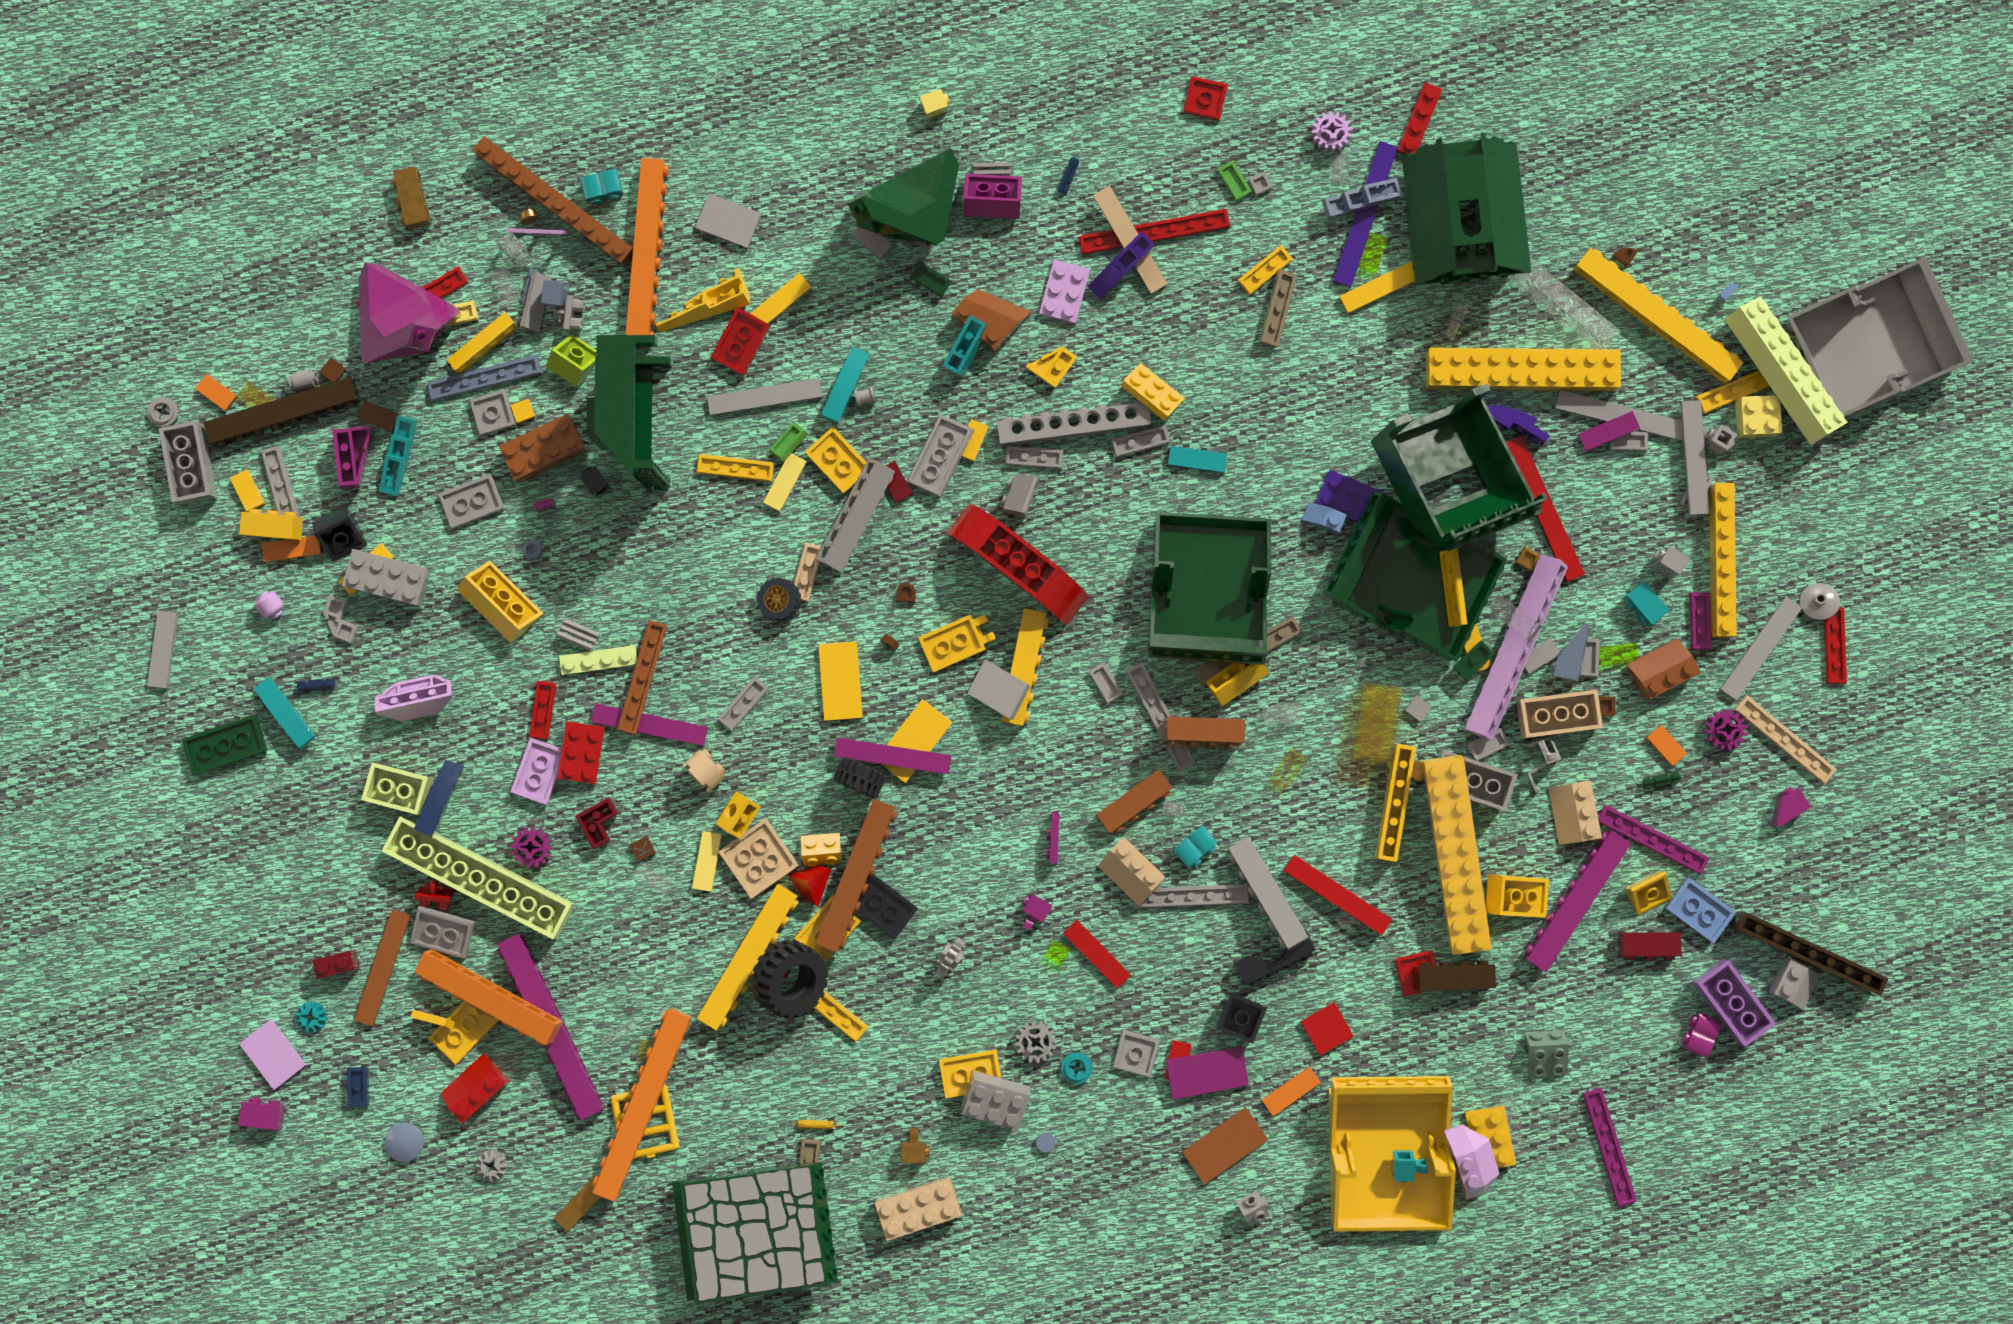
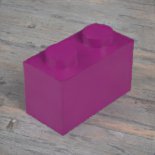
(262, 1114)

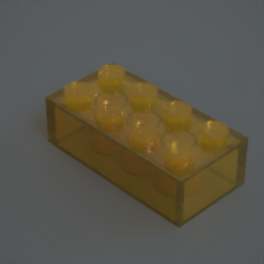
(1376, 723)

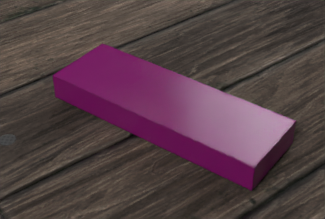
(1609, 431)
(1700, 620)

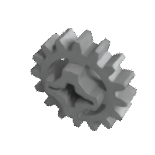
(950, 957)
(1041, 1034)

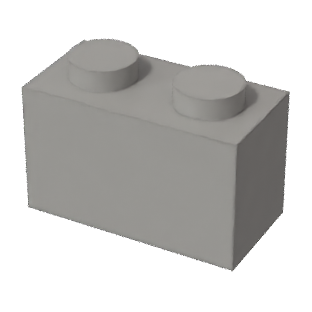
(1669, 562)

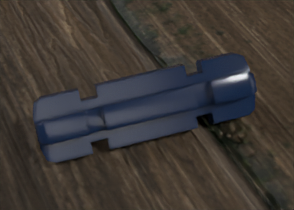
(1068, 175)
(316, 685)

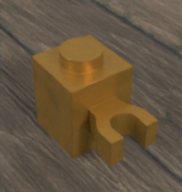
(914, 1150)

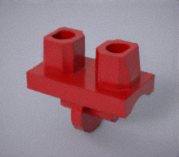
(434, 892)

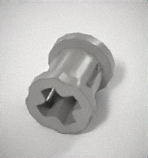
(865, 396)

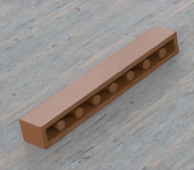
(855, 876)

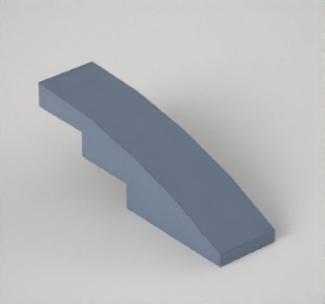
(1362, 198)

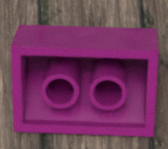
(992, 196)

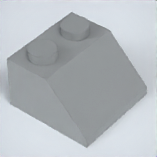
(1020, 494)
(1794, 983)

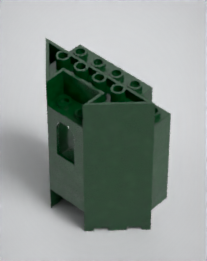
(1459, 172)

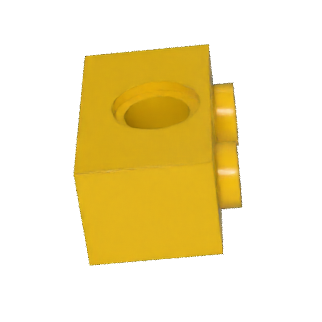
(738, 815)

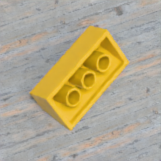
(499, 601)

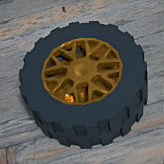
(779, 599)

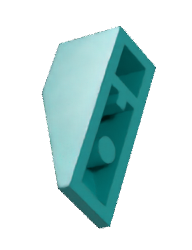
(965, 346)

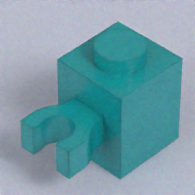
(1405, 1166)

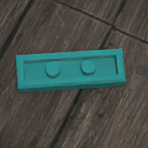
(1197, 459)

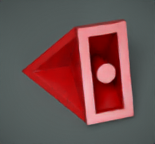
(811, 882)

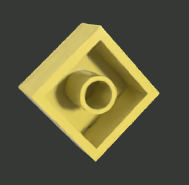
(1758, 416)

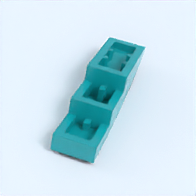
(845, 385)
(398, 455)
(285, 713)

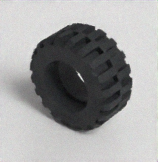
(773, 967)

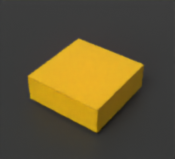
(523, 411)

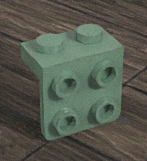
(1547, 1053)

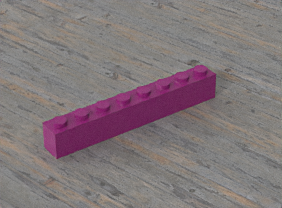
(1576, 901)

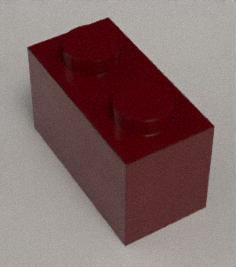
(336, 964)

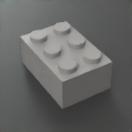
(995, 1100)

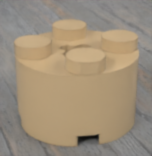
(704, 770)

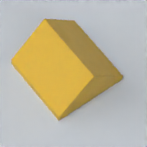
(1649, 892)

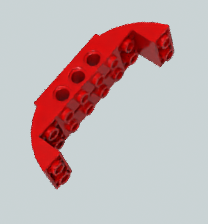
(1019, 562)

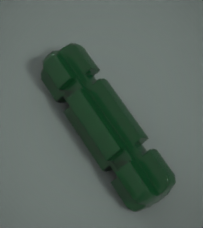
(1661, 780)

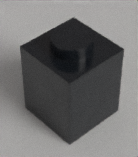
(594, 481)

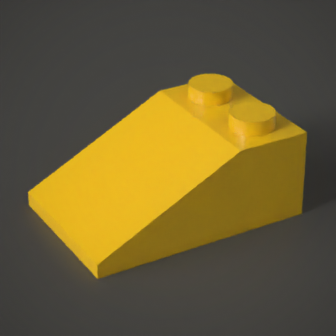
(1517, 896)

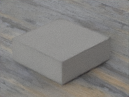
(1260, 184)
(1417, 708)

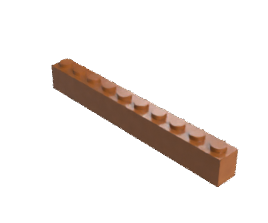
(553, 201)

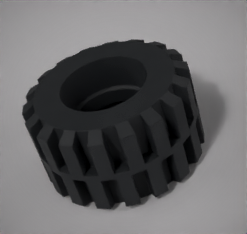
(859, 777)

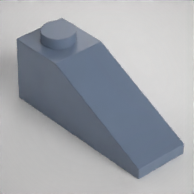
(1571, 658)

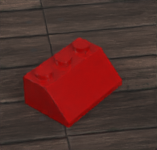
(474, 1088)

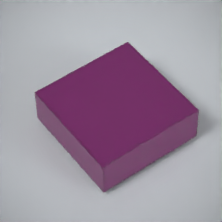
(544, 505)

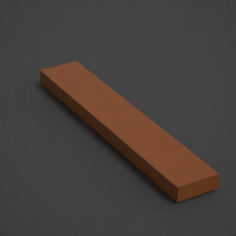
(642, 677)
(382, 967)

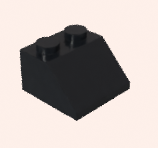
(339, 533)

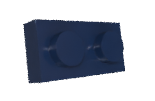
(358, 1086)

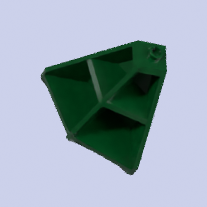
(912, 203)

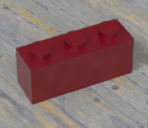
(1649, 945)

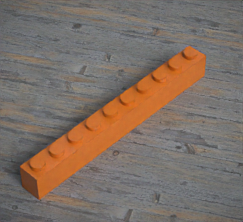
(647, 247)
(642, 1105)

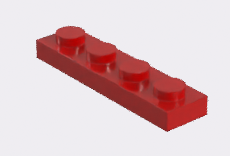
(1420, 119)

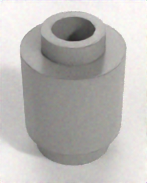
(303, 380)

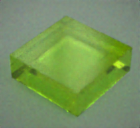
(1057, 952)

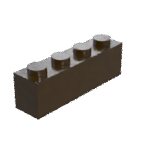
(1454, 977)

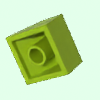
(572, 360)

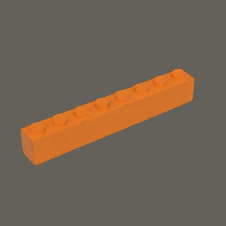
(488, 997)

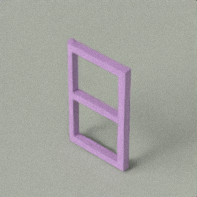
(538, 231)

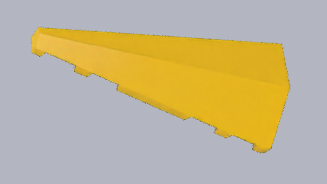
(711, 302)

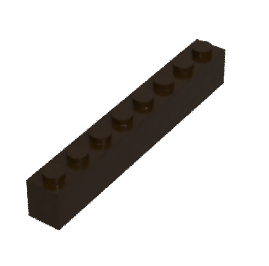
(282, 412)
(1809, 953)

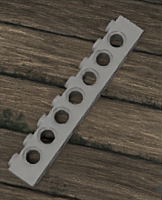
(1084, 428)

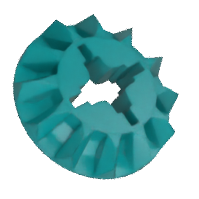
(318, 1012)
(1068, 1072)

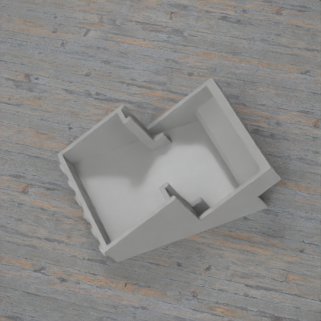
(1881, 338)

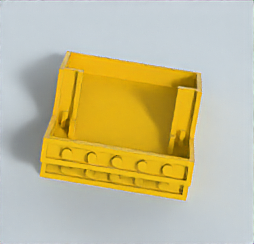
(1365, 1126)

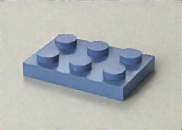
(1700, 910)

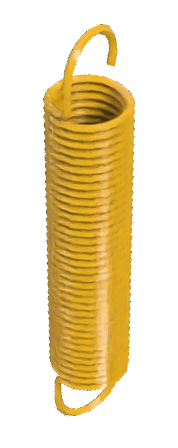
(815, 1124)

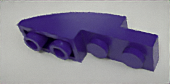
(1121, 265)
(1520, 421)

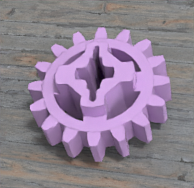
(1337, 126)

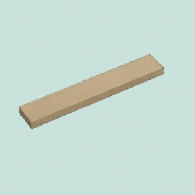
(1126, 233)
(1785, 739)

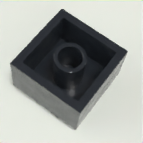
(1241, 1017)

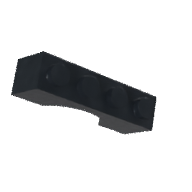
(1253, 969)

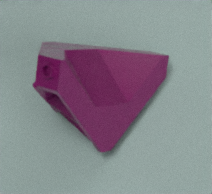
(398, 315)

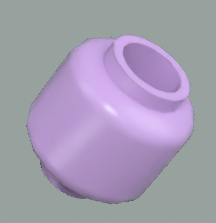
(269, 605)

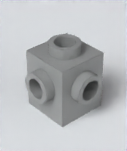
(1720, 439)
(1253, 1208)

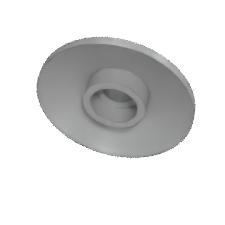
(1816, 609)

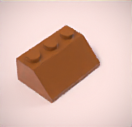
(1663, 669)

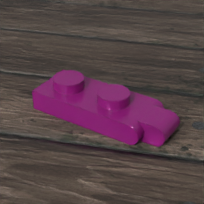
(1053, 835)

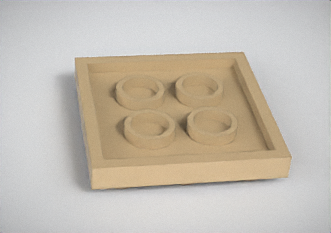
(758, 858)

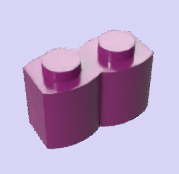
(1701, 1034)

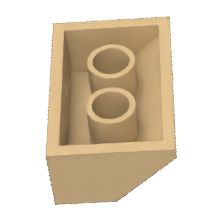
(1574, 812)
(1131, 871)

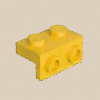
(821, 849)

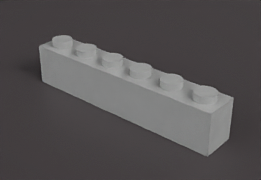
(855, 515)
(1268, 894)

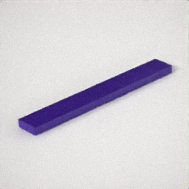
(1363, 219)

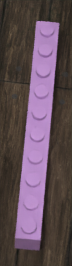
(1515, 649)

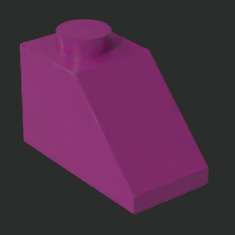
(1788, 806)

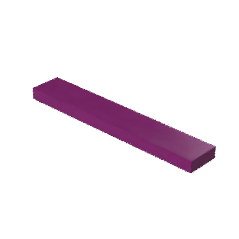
(654, 725)
(893, 756)
(1653, 839)
(1609, 1147)

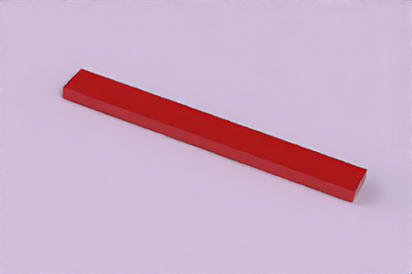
(1159, 230)
(1549, 518)

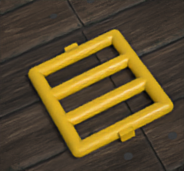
(669, 1127)

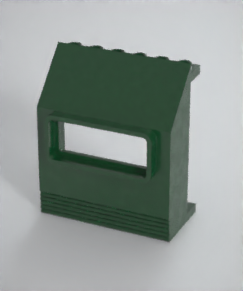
(622, 405)
(1445, 444)

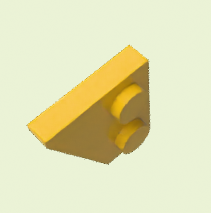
(1053, 366)

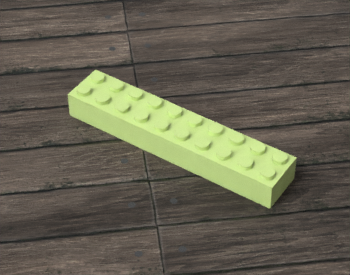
(479, 878)

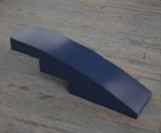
(438, 798)

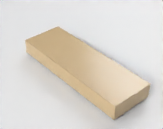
(807, 571)

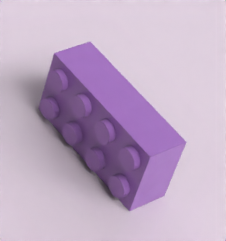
(1733, 1002)

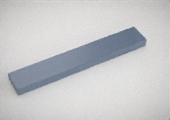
(484, 378)

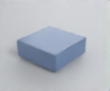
(1726, 293)

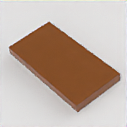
(1225, 1145)

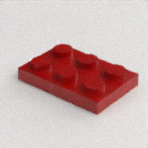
(741, 341)
(580, 752)

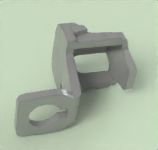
(1549, 757)

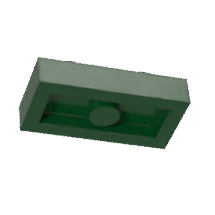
(1473, 660)

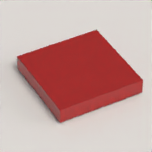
(1205, 98)
(1405, 970)
(1327, 1028)

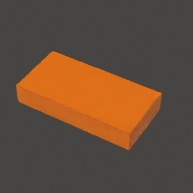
(216, 392)
(1666, 745)

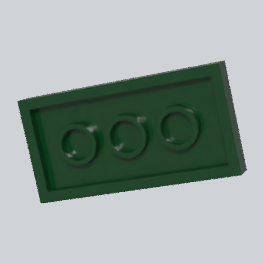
(224, 745)

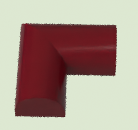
(592, 820)

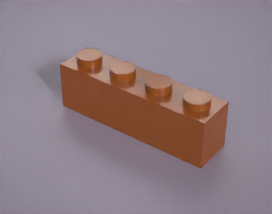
(1134, 801)

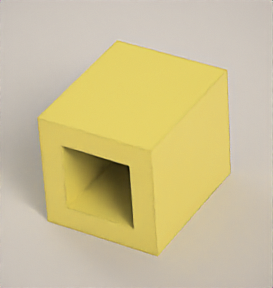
(934, 103)

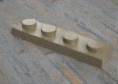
(1277, 308)

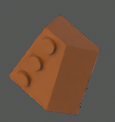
(999, 315)

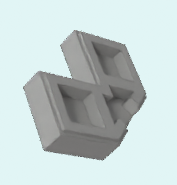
(333, 613)

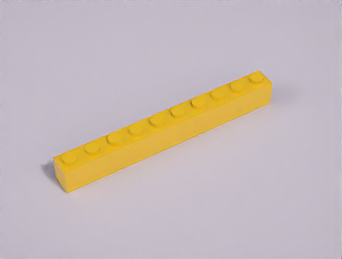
(1658, 316)

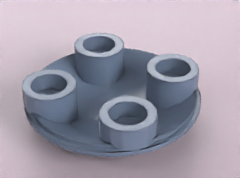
(404, 1142)

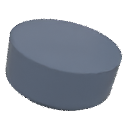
(532, 550)
(1045, 1142)

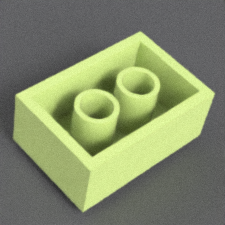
(396, 788)

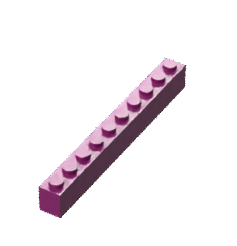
(563, 1050)

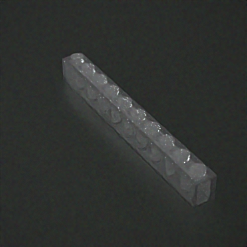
(1558, 299)

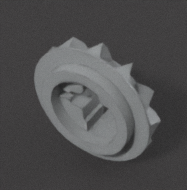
(160, 403)
(500, 1164)

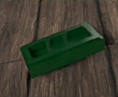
(930, 279)

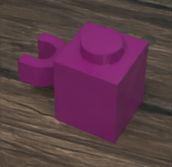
(1036, 909)

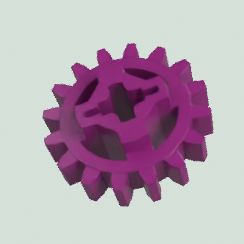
(1726, 737)
(531, 839)

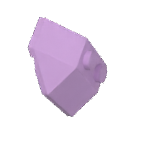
(414, 698)
(1472, 1160)

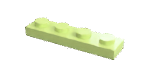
(598, 660)

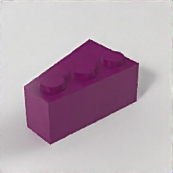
(351, 455)

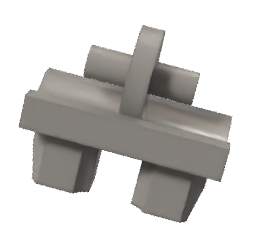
(572, 305)

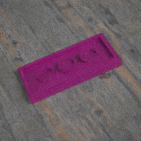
(1207, 1072)

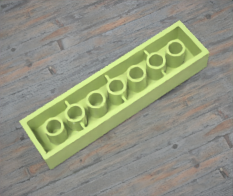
(1785, 370)

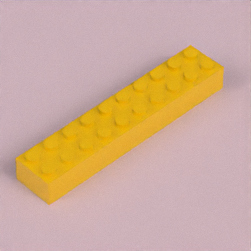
(1523, 369)
(1456, 854)

